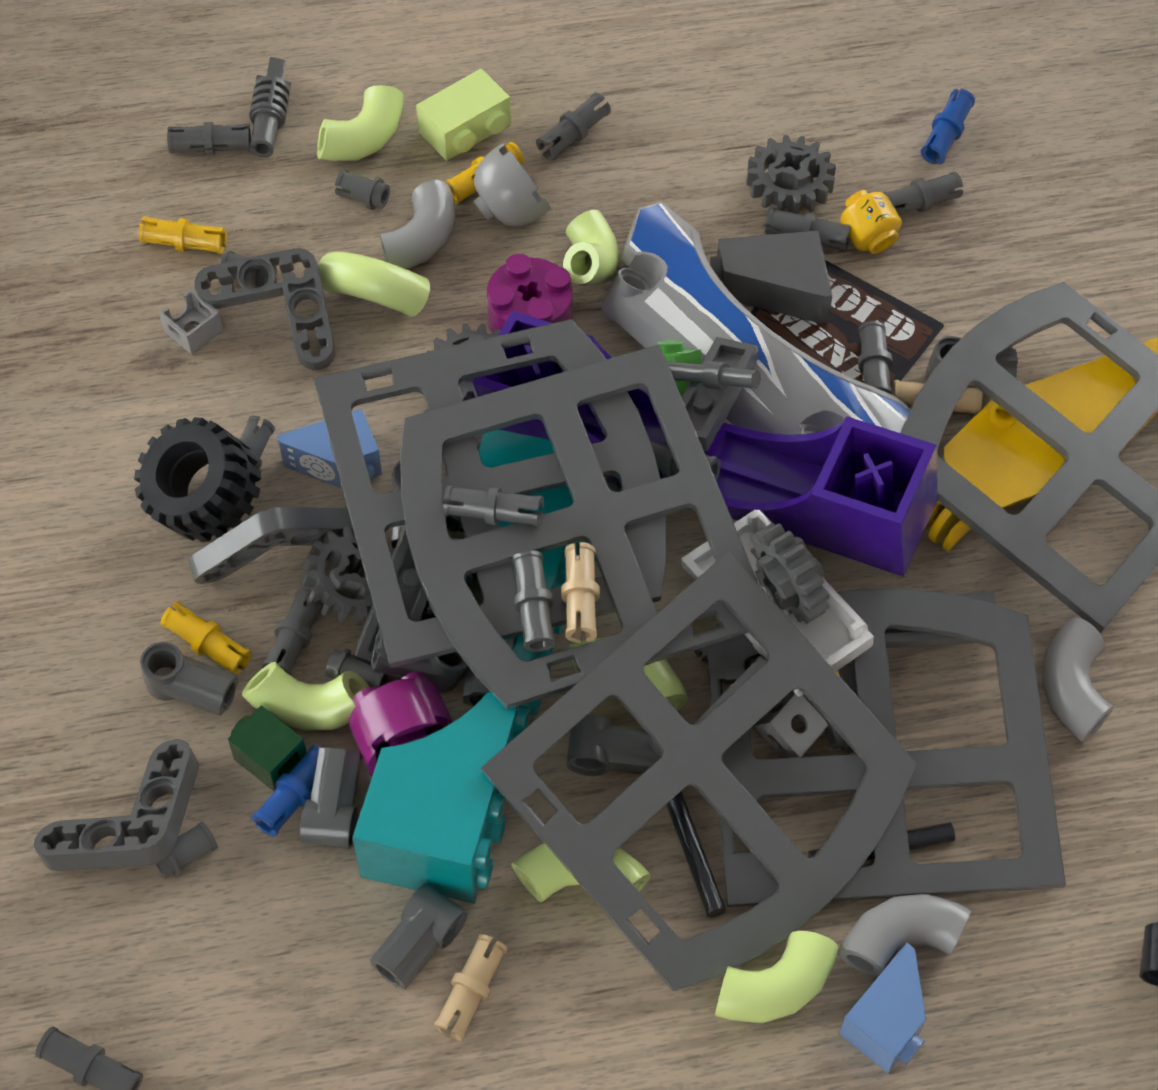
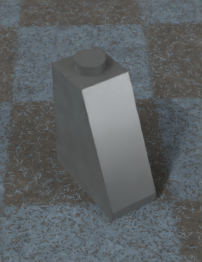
(777, 273)

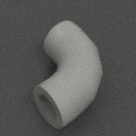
(426, 231)
(1069, 681)
(901, 921)

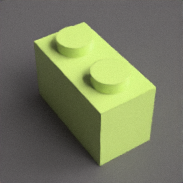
(463, 114)

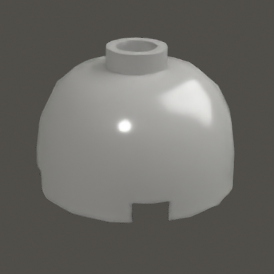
(507, 190)

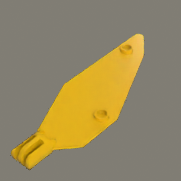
(1011, 460)

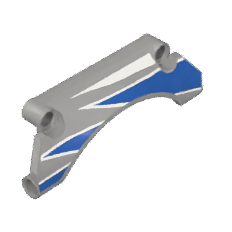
(677, 296)

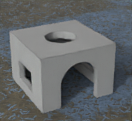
(193, 313)
(779, 726)

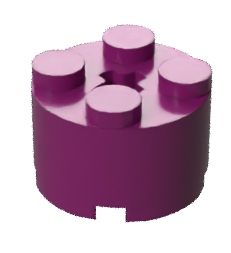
(529, 288)
(396, 715)

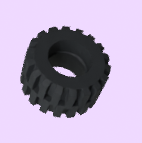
(173, 463)

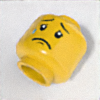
(872, 221)

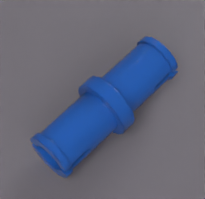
(948, 126)
(291, 793)

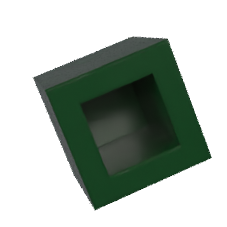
(266, 746)

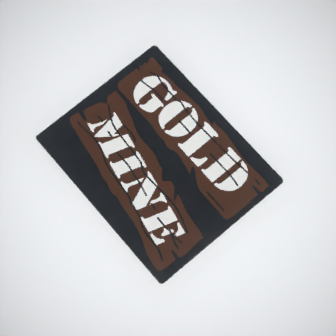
(852, 304)

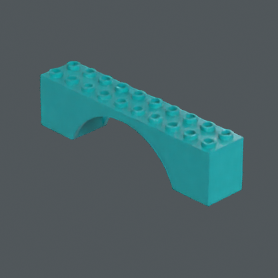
(428, 801)

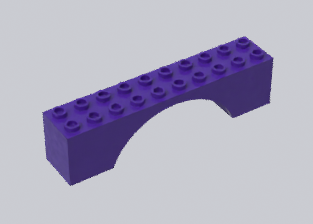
(836, 489)

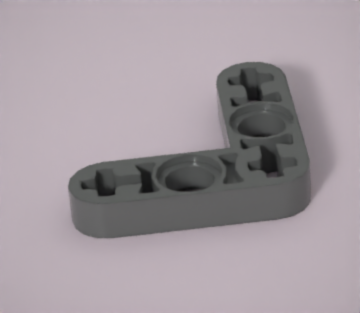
(291, 288)
(261, 533)
(140, 838)

